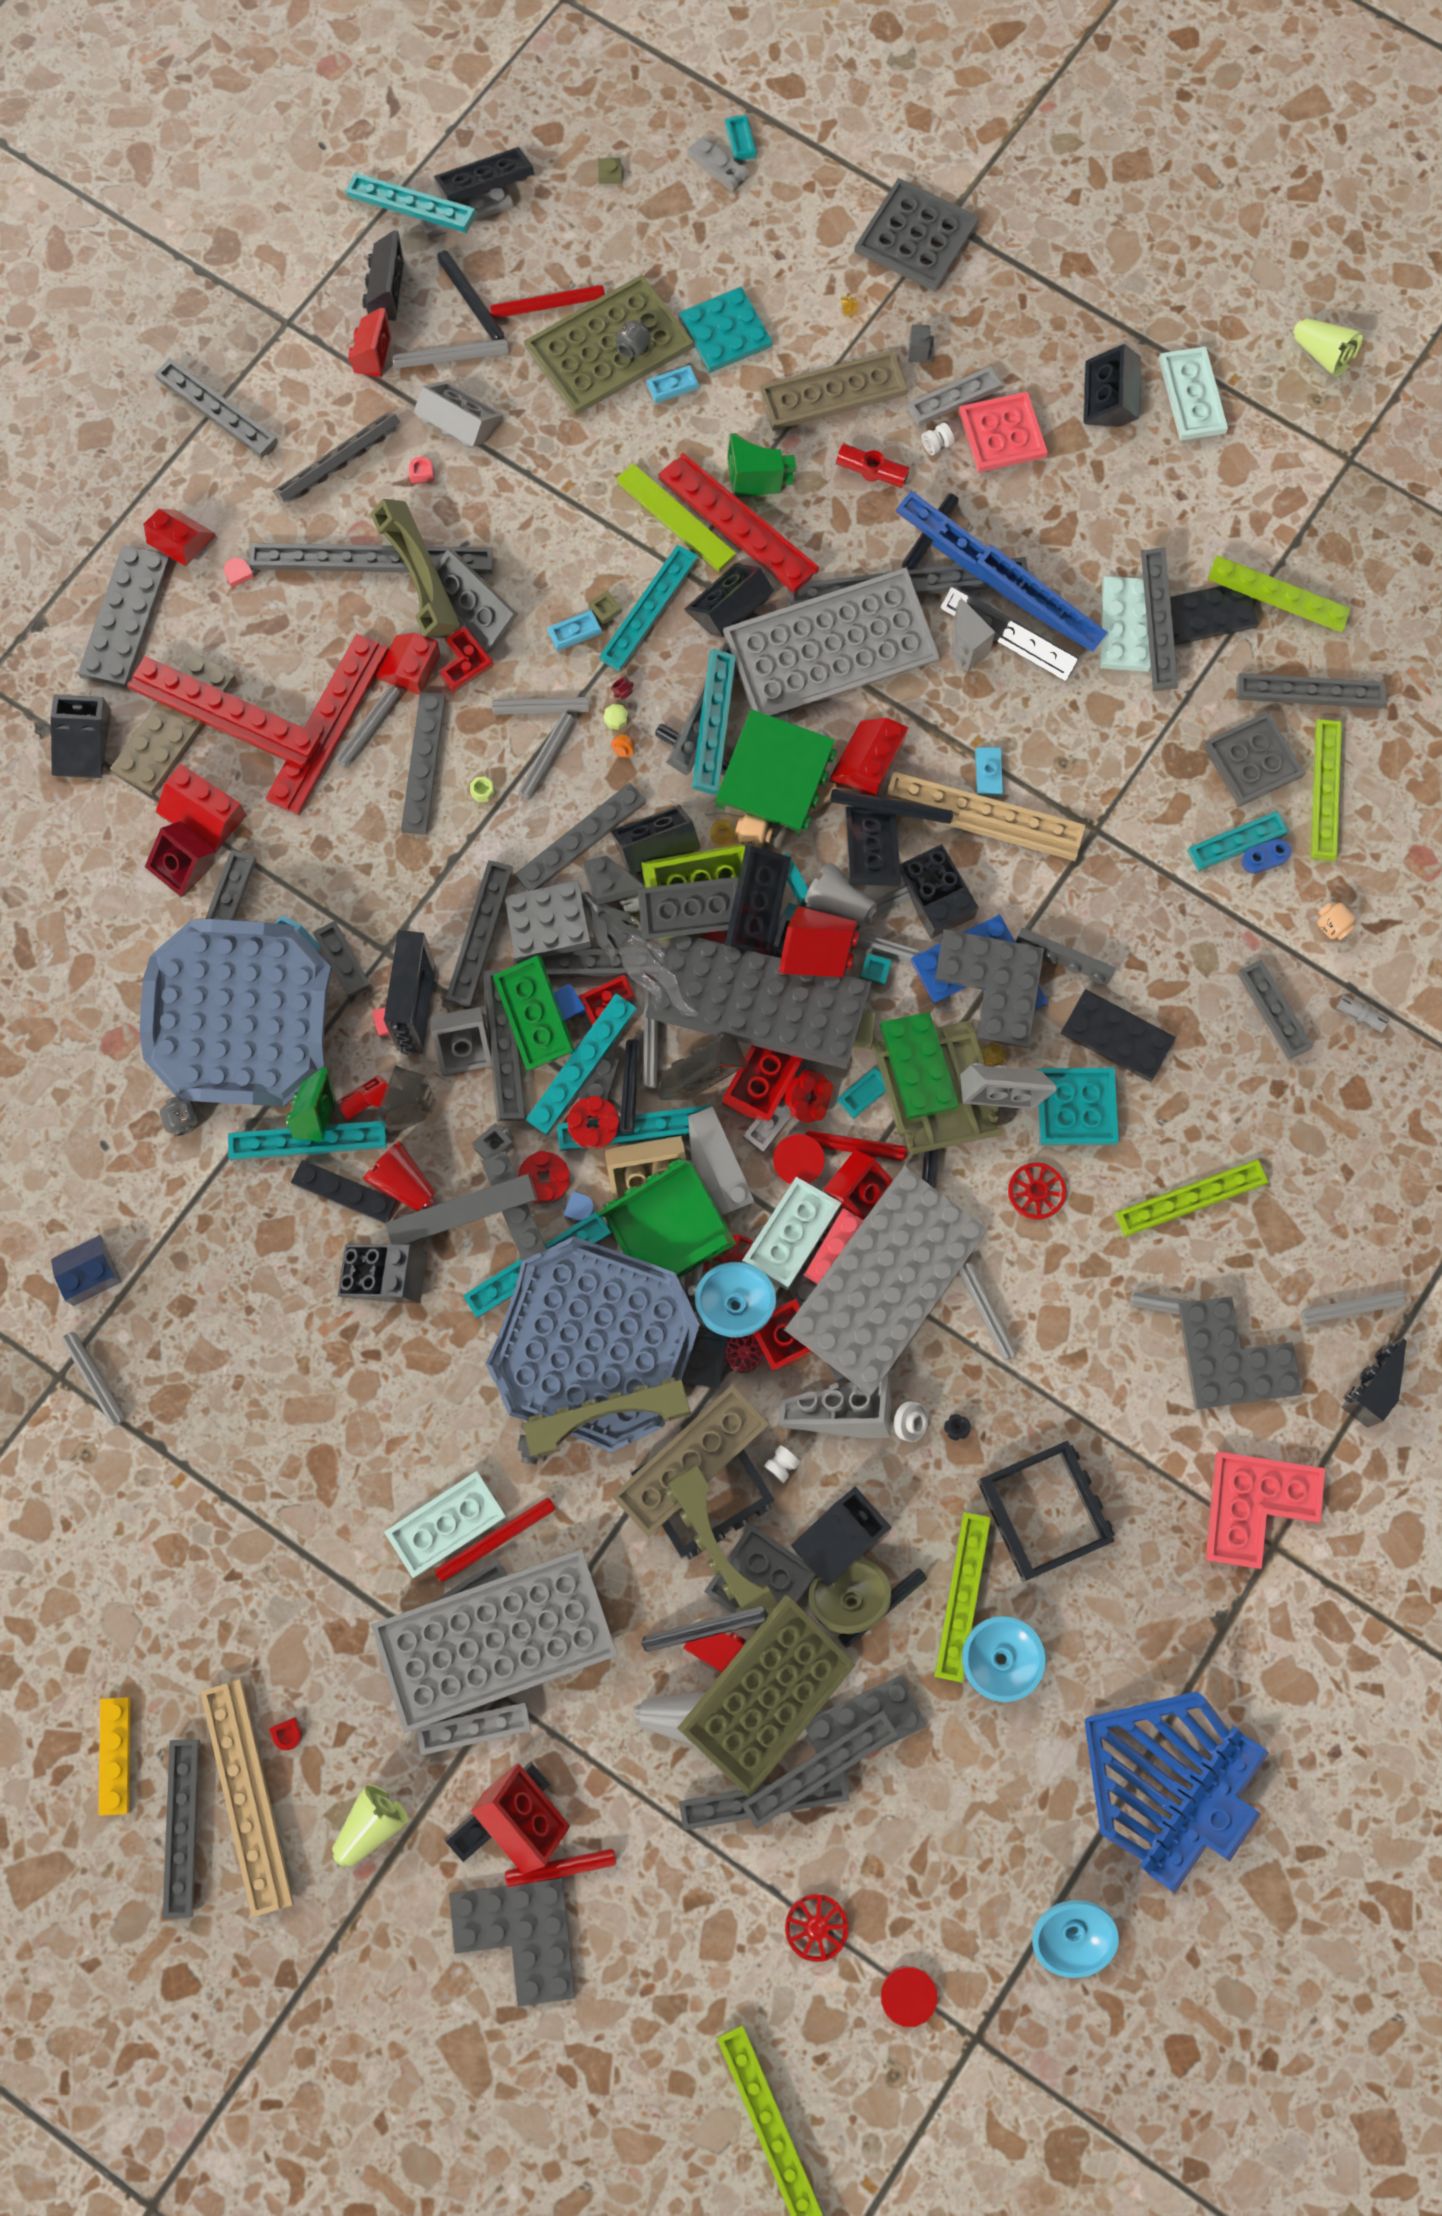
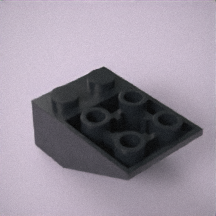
(79, 735)
(937, 891)
(383, 1273)
(1379, 1386)
(841, 1536)

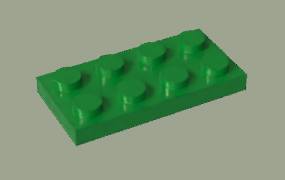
(533, 1013)
(919, 1065)

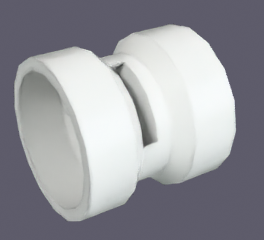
(938, 438)
(782, 1463)

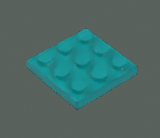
(725, 329)
(1080, 1108)

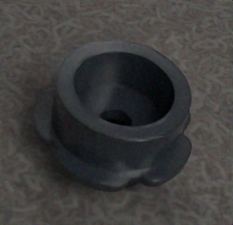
(949, 1427)

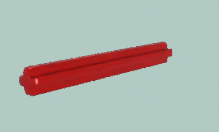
(547, 301)
(495, 1539)

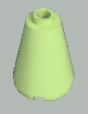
(1328, 343)
(368, 1825)

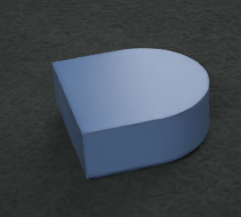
(579, 1207)

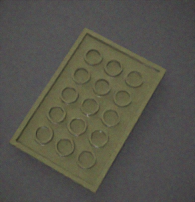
(582, 351)
(766, 1696)

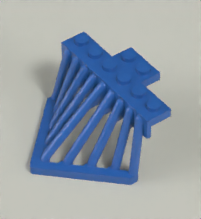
(1209, 1811)

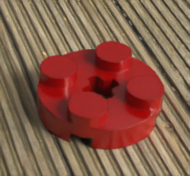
(816, 1106)
(591, 1137)
(559, 1175)

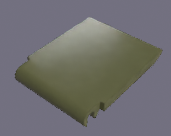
(951, 1127)

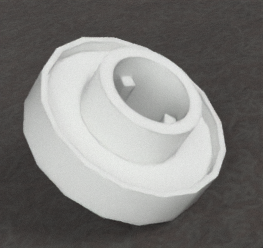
(911, 1421)

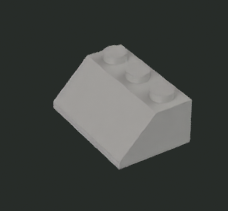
(457, 413)
(1005, 1086)

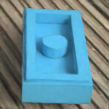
(672, 384)
(574, 630)
(988, 771)

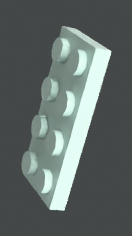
(1193, 393)
(1126, 623)
(792, 1232)
(445, 1524)

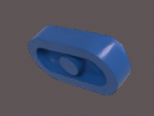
(1268, 856)

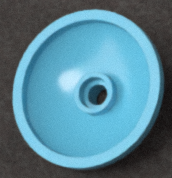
(735, 1285)
(1023, 1659)
(1079, 1949)

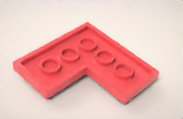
(1249, 1490)

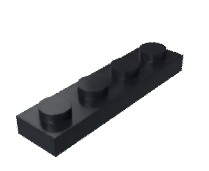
(344, 1192)
(472, 1835)

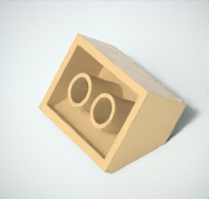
(634, 1163)

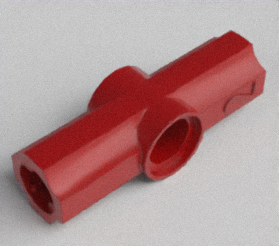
(859, 461)

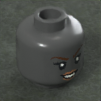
(632, 339)
(178, 1116)

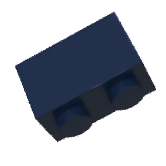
(84, 1271)

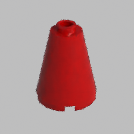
(401, 1178)

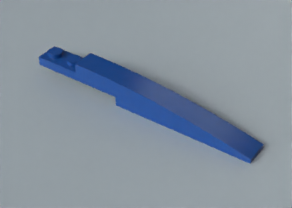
(1000, 572)

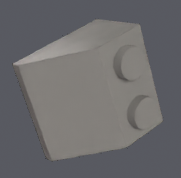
(970, 637)
(460, 1041)

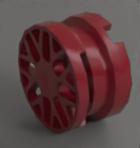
(743, 1354)

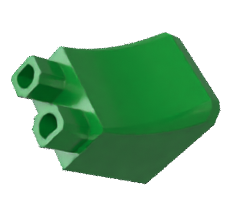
(757, 469)

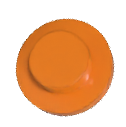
(623, 745)

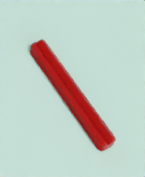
(864, 1146)
(563, 1868)

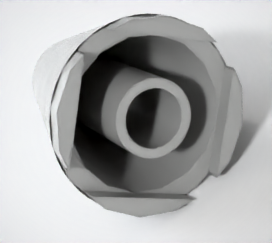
(837, 897)
(666, 1713)

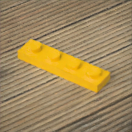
(114, 1756)

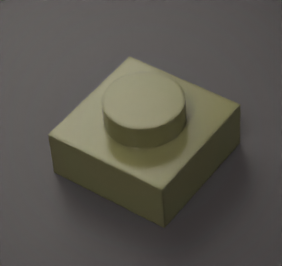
(609, 171)
(605, 607)

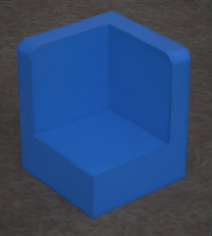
(569, 1003)

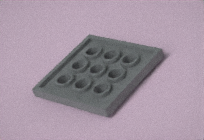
(912, 221)

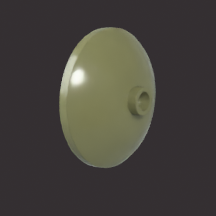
(861, 1585)

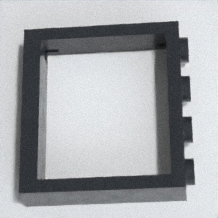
(410, 992)
(1081, 1482)
(737, 1521)

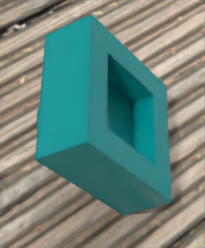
(875, 969)

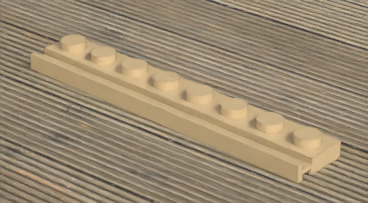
(992, 816)
(247, 1798)

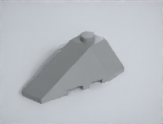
(717, 1162)
(841, 1411)

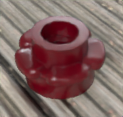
(622, 688)

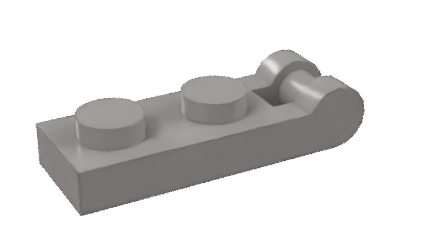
(717, 163)

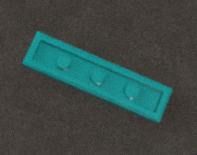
(1237, 841)

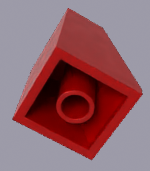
(818, 944)

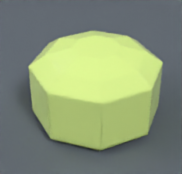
(615, 716)
(482, 789)

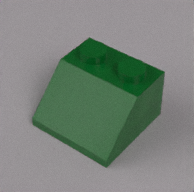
(312, 1107)

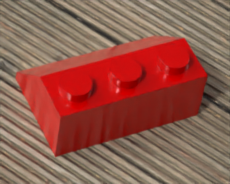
(870, 755)
(199, 806)
(761, 1084)
(521, 1819)

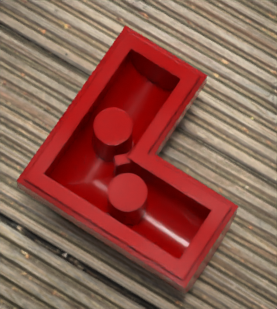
(471, 660)
(599, 997)
(363, 1097)

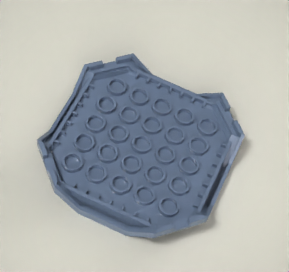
(235, 1012)
(588, 1329)

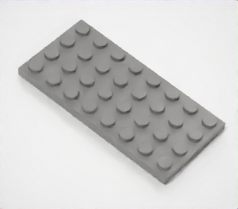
(831, 644)
(886, 1280)
(493, 1640)

